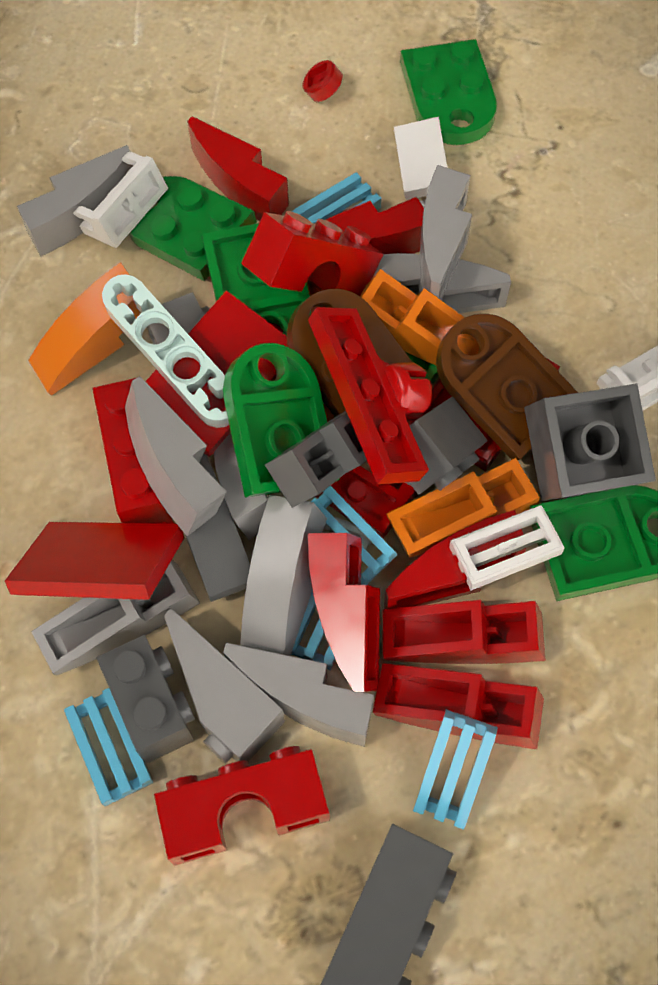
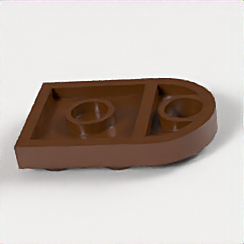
(302, 340)
(498, 379)

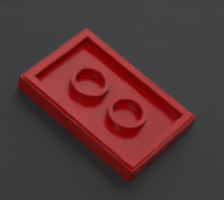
(223, 335)
(96, 560)

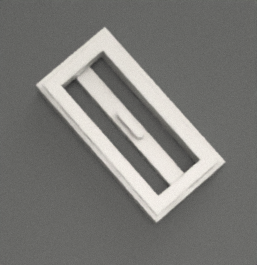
(515, 564)

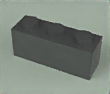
(392, 912)

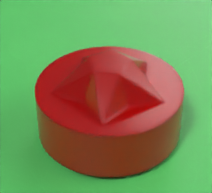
(322, 80)

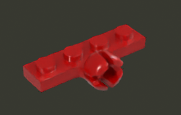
(375, 394)

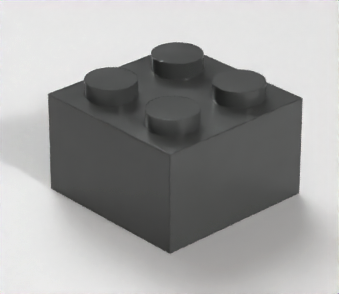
(589, 442)

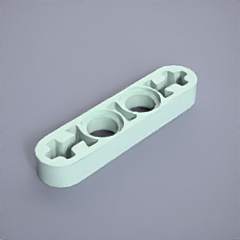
(167, 353)

